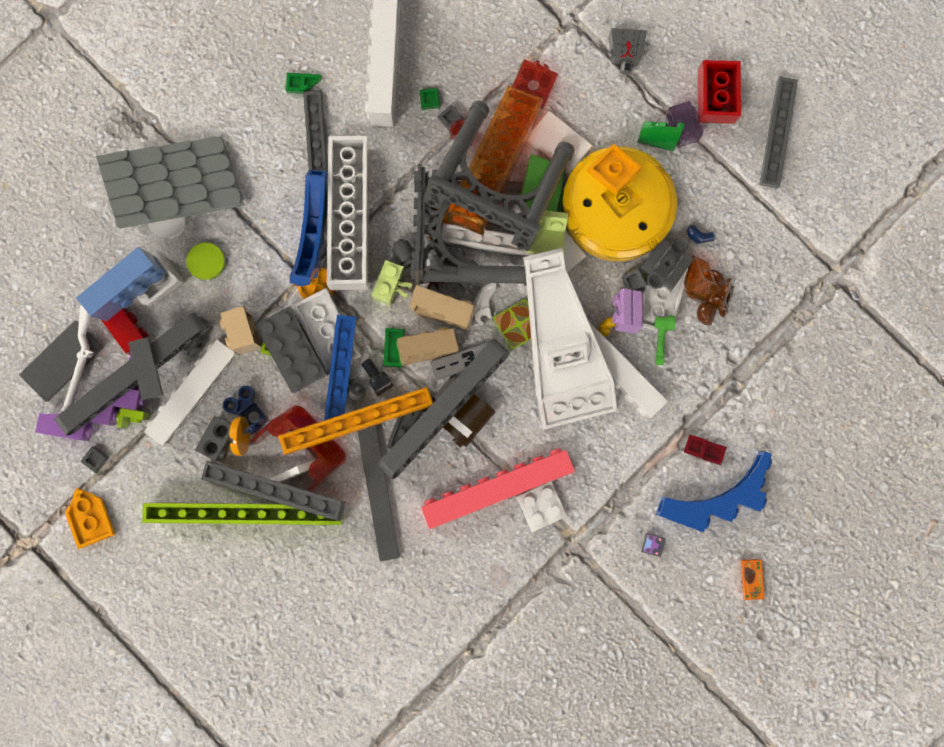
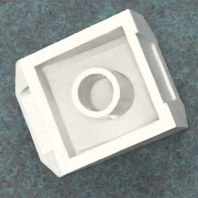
(169, 282)

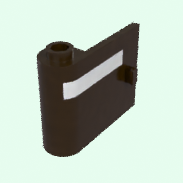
(468, 420)

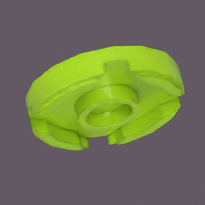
(205, 261)

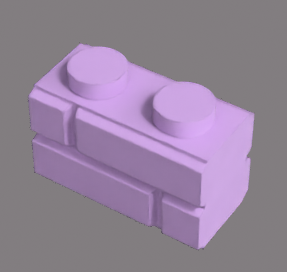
(628, 311)

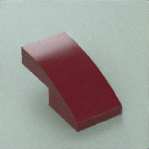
(705, 450)

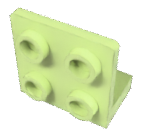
(551, 233)

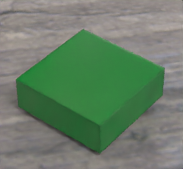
(429, 99)

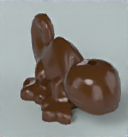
(718, 298)

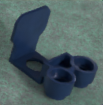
(244, 407)

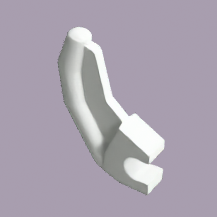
(481, 302)

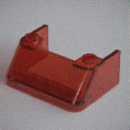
(328, 455)

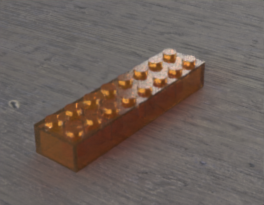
(499, 151)

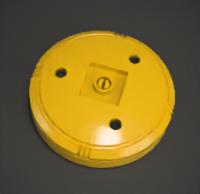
(623, 224)

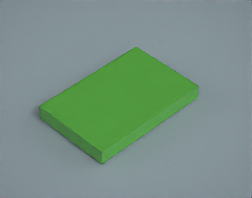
(534, 174)

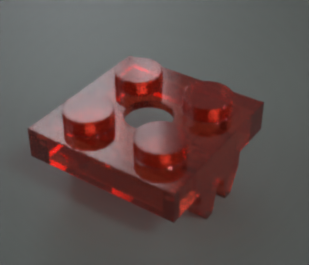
(540, 73)

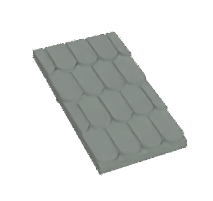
(169, 181)

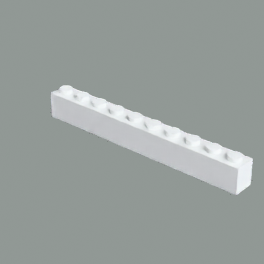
(625, 376)

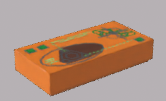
(752, 579)

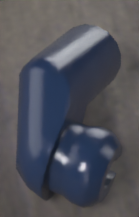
(699, 237)

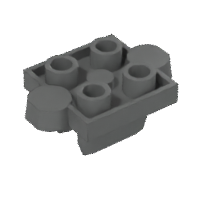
(667, 264)

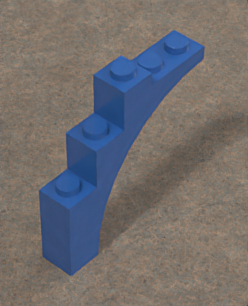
(308, 258)
(723, 506)

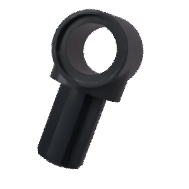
(378, 380)

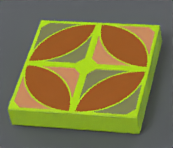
(515, 324)

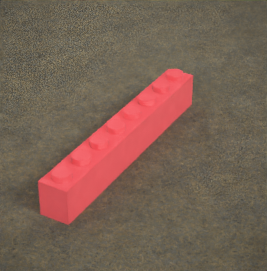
(498, 488)

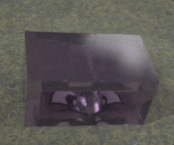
(685, 114)

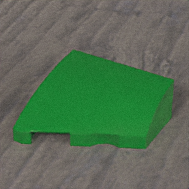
(660, 135)

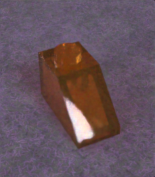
(699, 279)

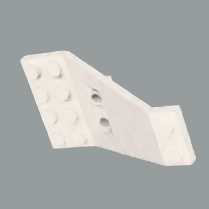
(574, 383)

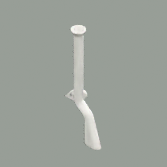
(84, 321)

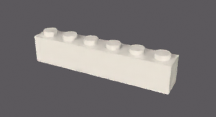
(191, 393)

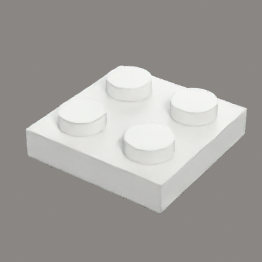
(541, 506)

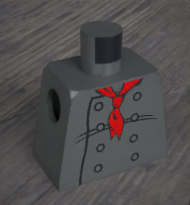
(626, 48)

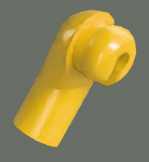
(605, 326)

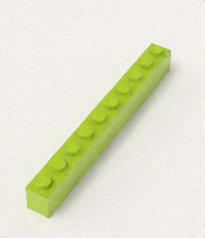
(230, 514)

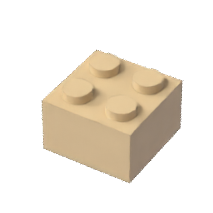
(240, 330)

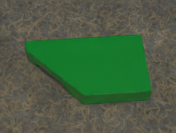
(301, 82)

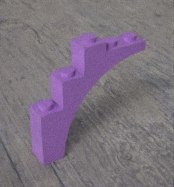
(130, 400)

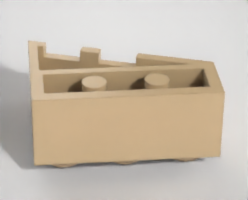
(442, 308)
(427, 346)

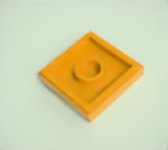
(614, 169)

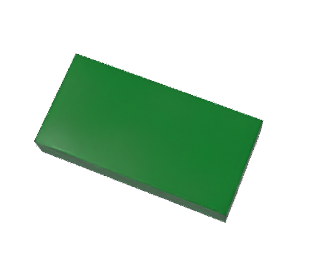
(391, 353)

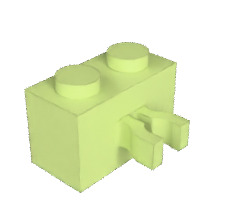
(388, 283)

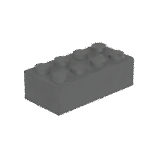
(291, 349)

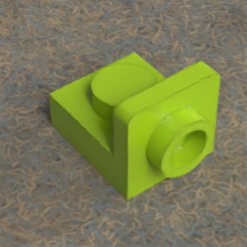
(126, 415)

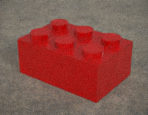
(719, 91)

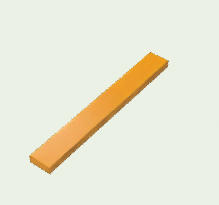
(355, 421)

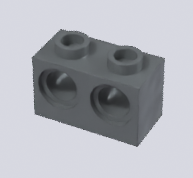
(211, 436)

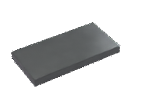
(57, 363)

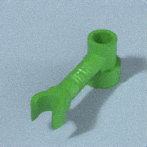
(662, 324)

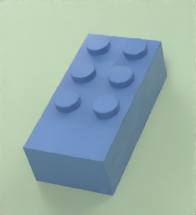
(121, 284)

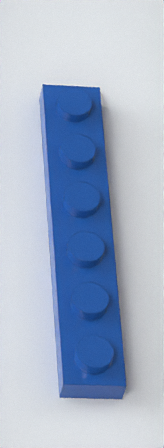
(340, 366)

